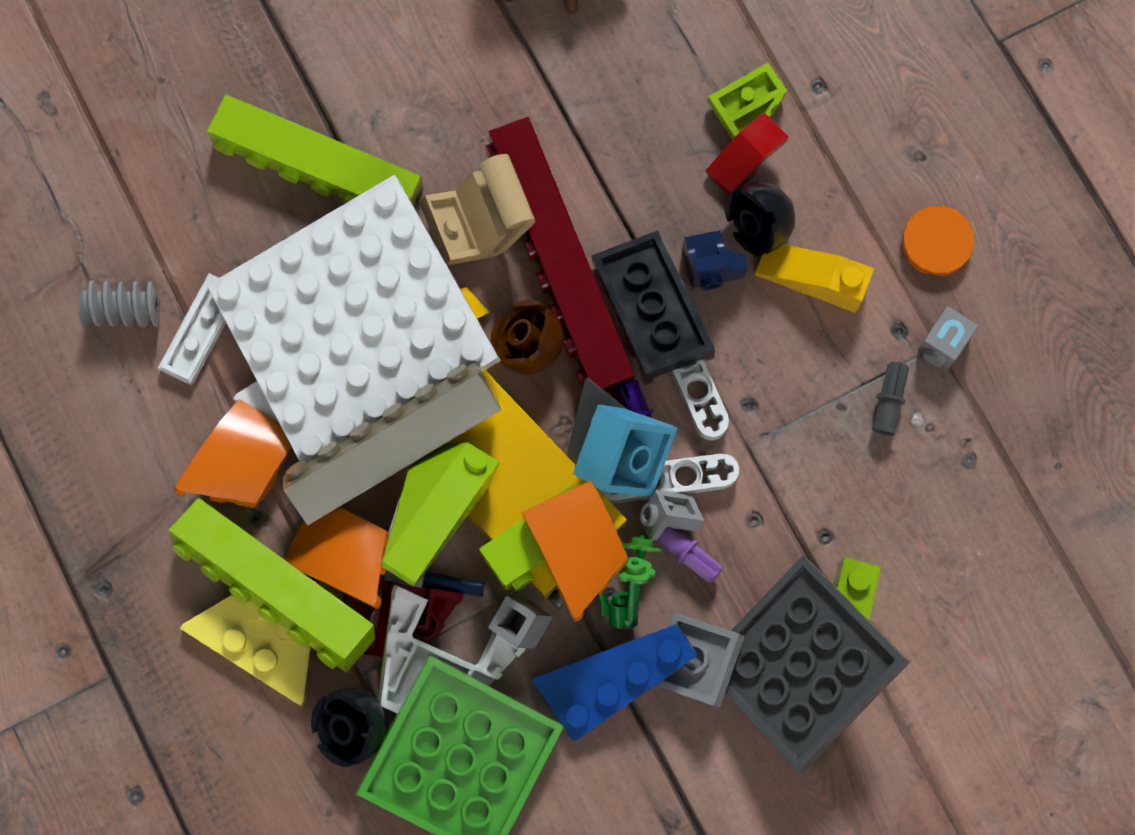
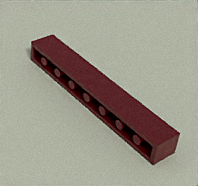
(563, 262)

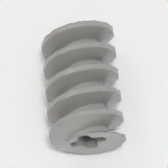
(119, 305)

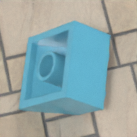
(624, 451)

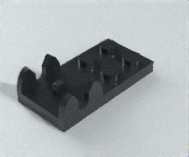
(652, 306)

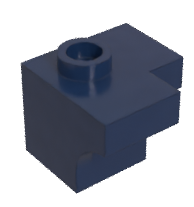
(711, 262)

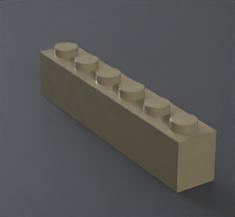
(390, 442)

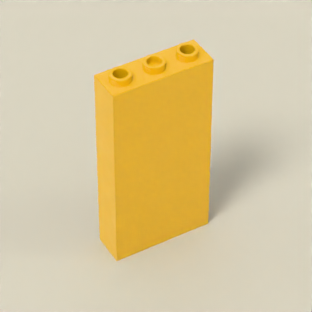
(527, 475)

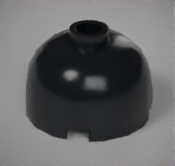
(761, 216)
(349, 726)

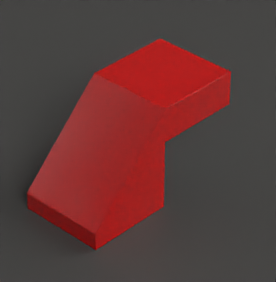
(746, 152)

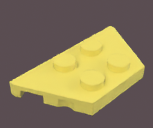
(254, 645)

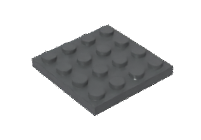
(808, 664)

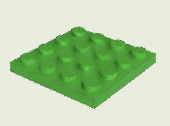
(459, 755)

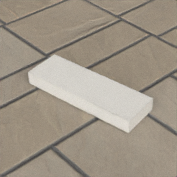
(194, 337)

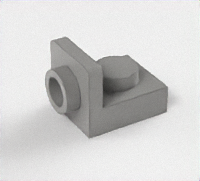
(670, 510)

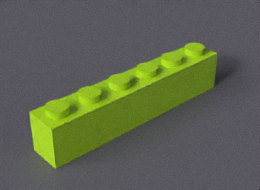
(302, 153)
(271, 585)

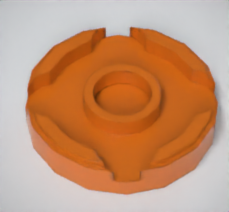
(938, 240)

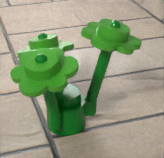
(625, 605)

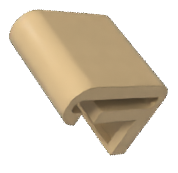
(480, 215)

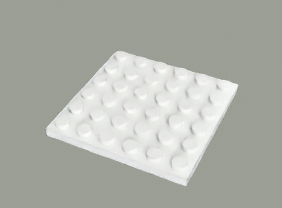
(350, 318)

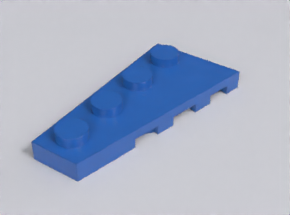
(605, 683)

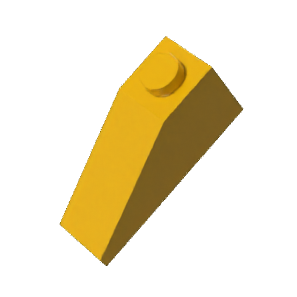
(817, 275)

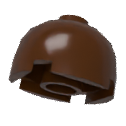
(528, 338)

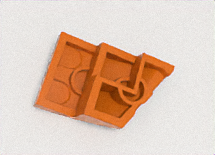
(238, 458)
(577, 545)
(342, 554)

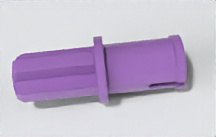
(690, 554)

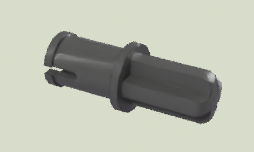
(891, 398)

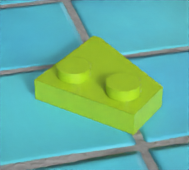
(747, 99)

